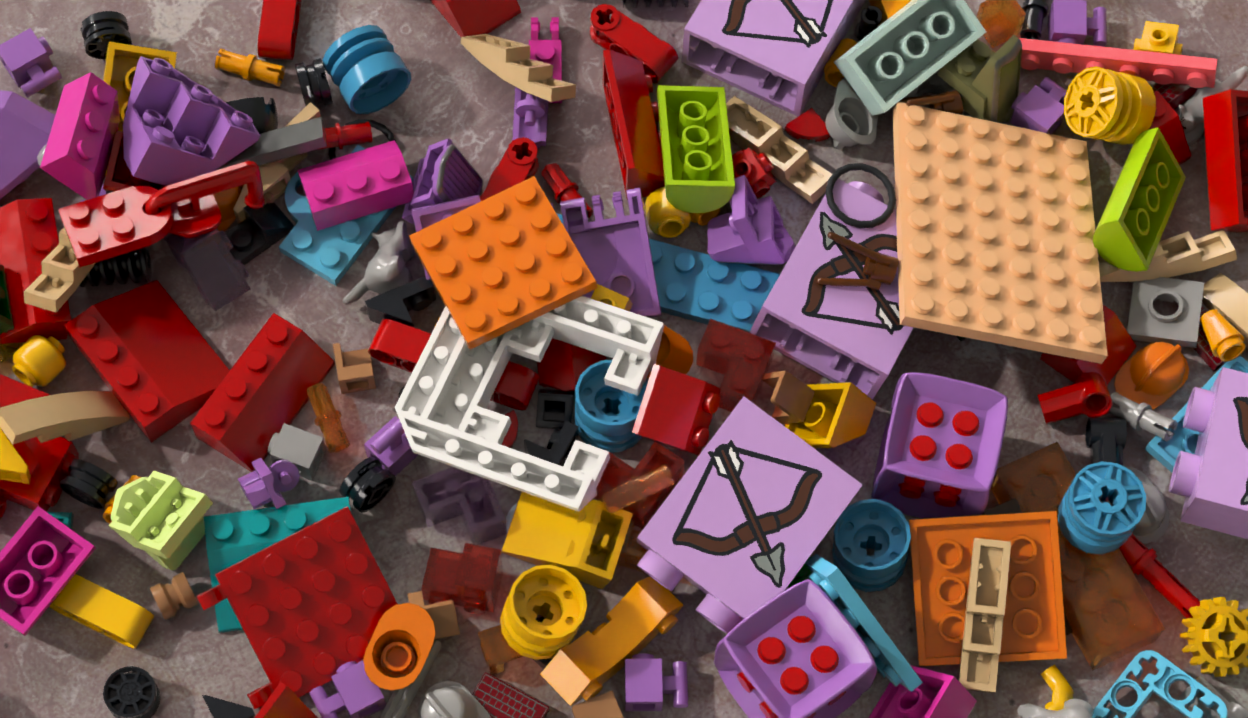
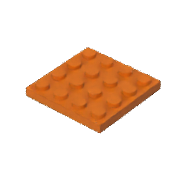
(502, 262)
(1034, 588)

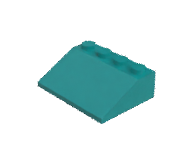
(244, 533)

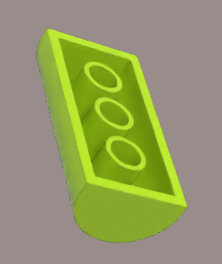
(695, 147)
(1139, 204)

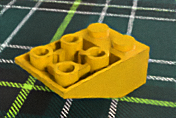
(580, 542)

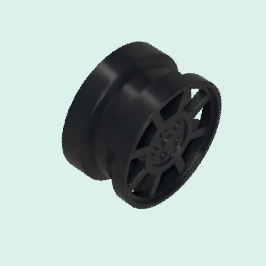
(104, 28)
(314, 83)
(88, 483)
(367, 484)
(131, 693)

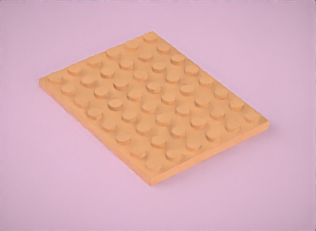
(996, 234)

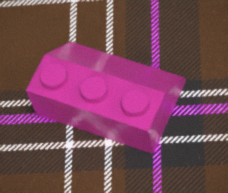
(83, 135)
(356, 185)
(37, 568)
(935, 698)

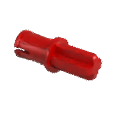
(348, 135)
(561, 185)

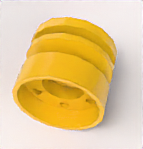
(1109, 105)
(548, 593)

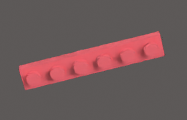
(1151, 66)

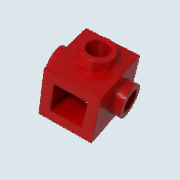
(755, 168)

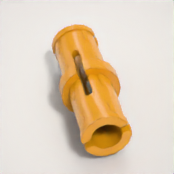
(250, 67)

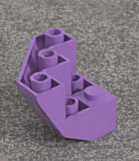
(179, 126)
(22, 136)

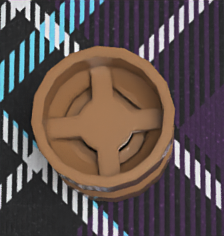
(173, 596)

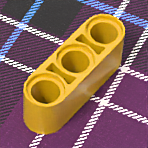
(103, 611)

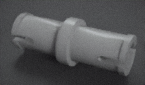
(1142, 417)

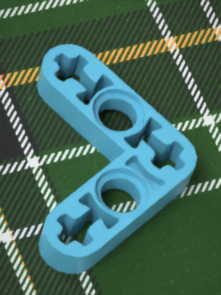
(1159, 685)

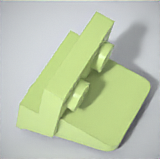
(160, 517)

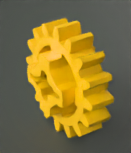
(1203, 640)

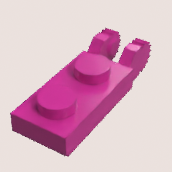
(547, 50)

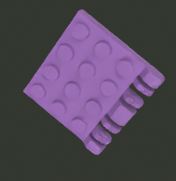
(616, 248)

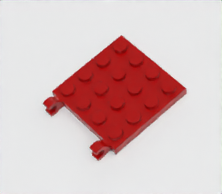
(306, 603)

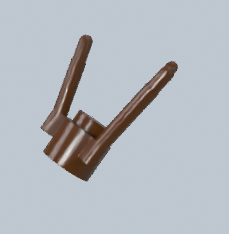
(945, 101)
(878, 266)

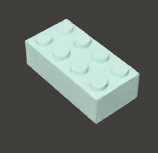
(908, 50)

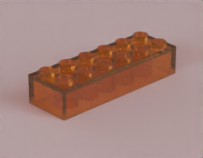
(1099, 590)

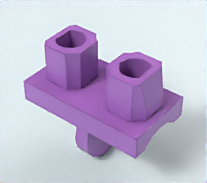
(530, 117)
(265, 483)

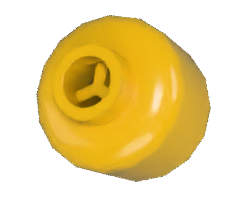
(663, 217)
(39, 361)

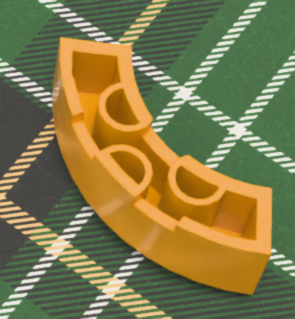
(597, 656)

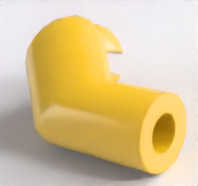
(1060, 687)

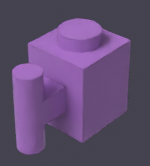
(1070, 23)
(29, 62)
(1040, 108)
(391, 447)
(646, 684)
(354, 694)

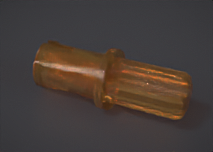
(327, 418)
(637, 489)

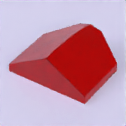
(564, 365)

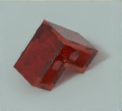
(739, 357)
(619, 473)
(466, 578)

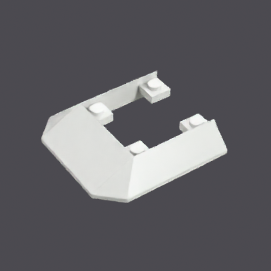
(452, 386)

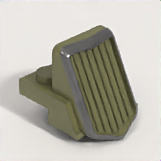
(986, 79)

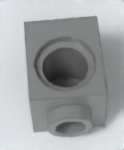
(298, 447)

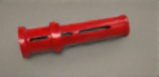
(1144, 562)

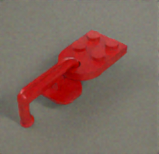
(145, 215)

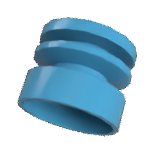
(366, 69)
(596, 399)
(1098, 525)
(873, 526)

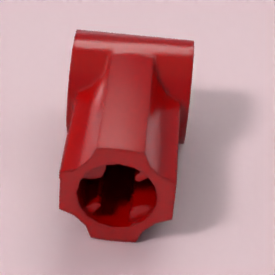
(1086, 396)

